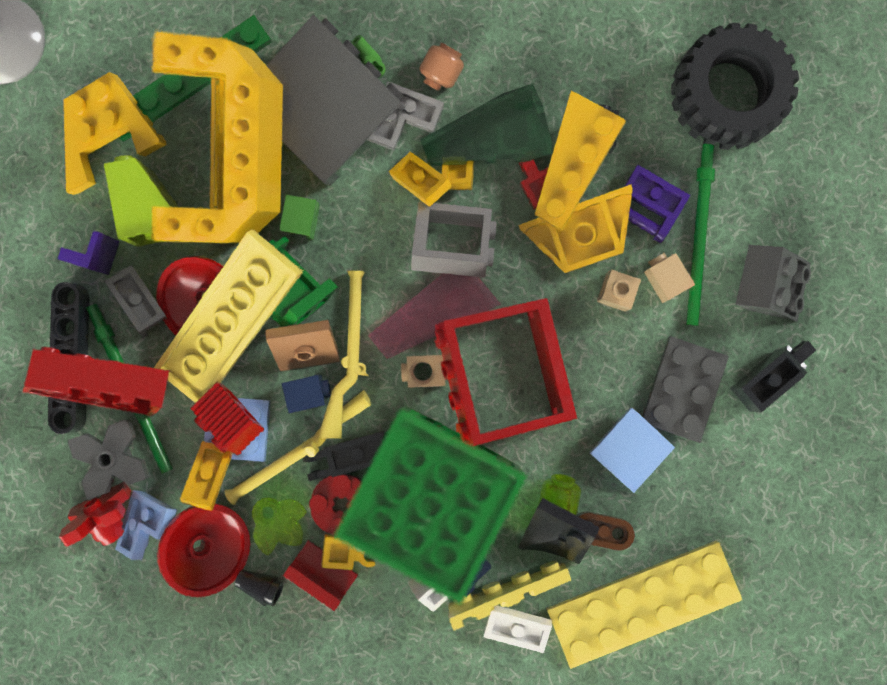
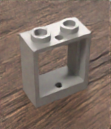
(452, 262)

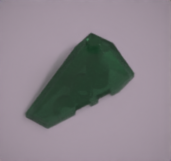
(499, 129)

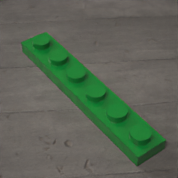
(174, 89)

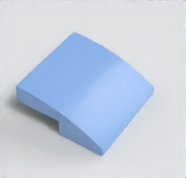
(632, 449)

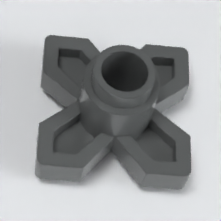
(98, 454)

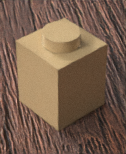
(668, 276)

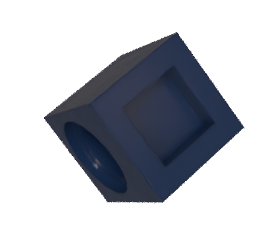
(306, 393)

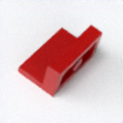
(322, 583)

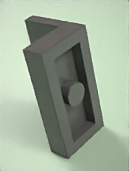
(135, 300)

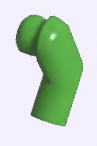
(367, 54)

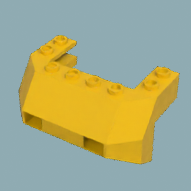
(242, 139)

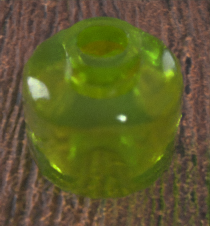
(562, 492)

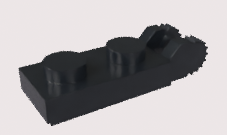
(347, 456)

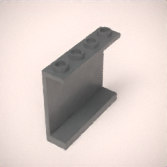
(328, 98)

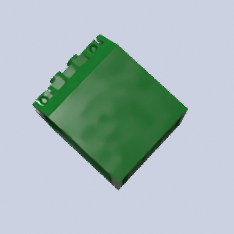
(431, 504)

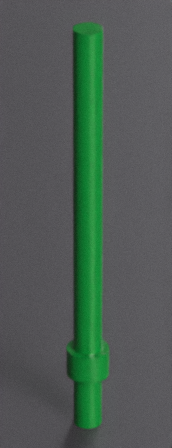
(705, 176)
(104, 334)

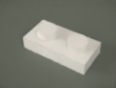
(518, 628)

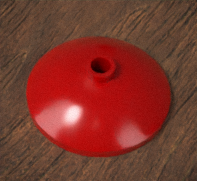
(182, 288)
(212, 564)

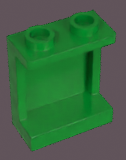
(304, 296)

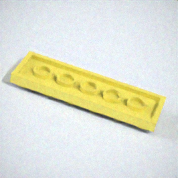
(228, 316)
(644, 604)

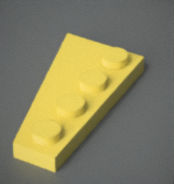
(508, 594)

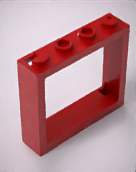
(549, 359)

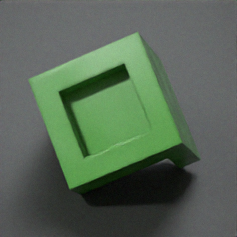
(299, 216)

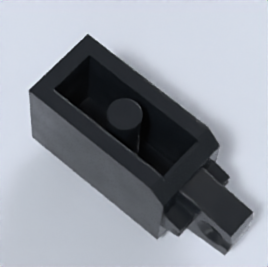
(773, 376)

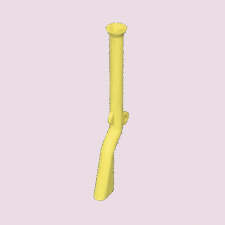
(332, 421)
(309, 447)

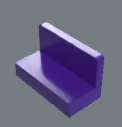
(98, 256)

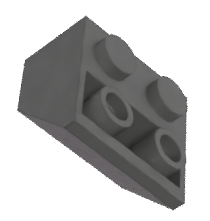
(773, 282)

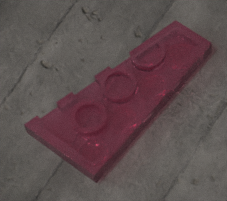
(441, 300)

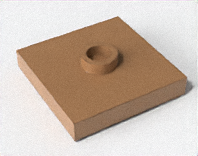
(303, 345)

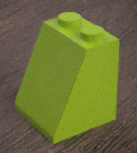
(132, 193)

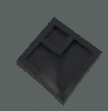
(558, 532)

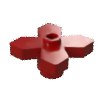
(98, 517)

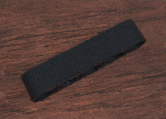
(76, 343)

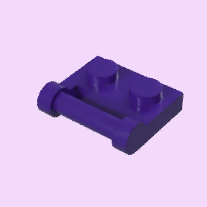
(659, 198)

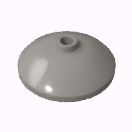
(20, 40)

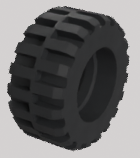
(761, 59)

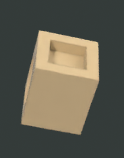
(618, 290)
(408, 368)

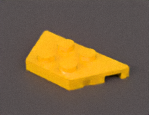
(591, 234)

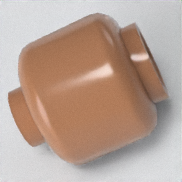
(441, 66)

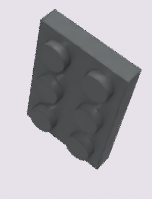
(684, 389)

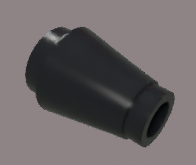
(261, 587)

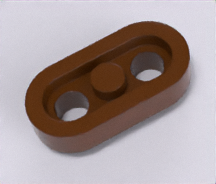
(607, 525)

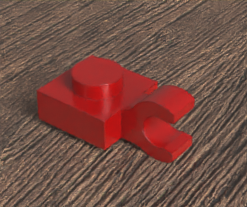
(533, 183)

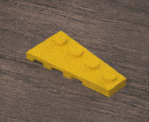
(579, 151)

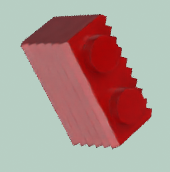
(226, 419)

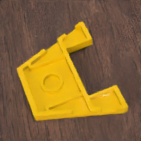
(98, 117)

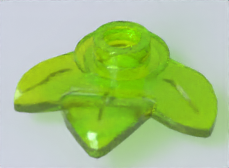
(280, 527)

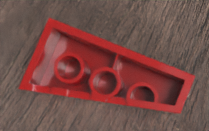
(96, 381)

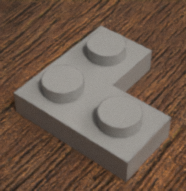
(418, 111)

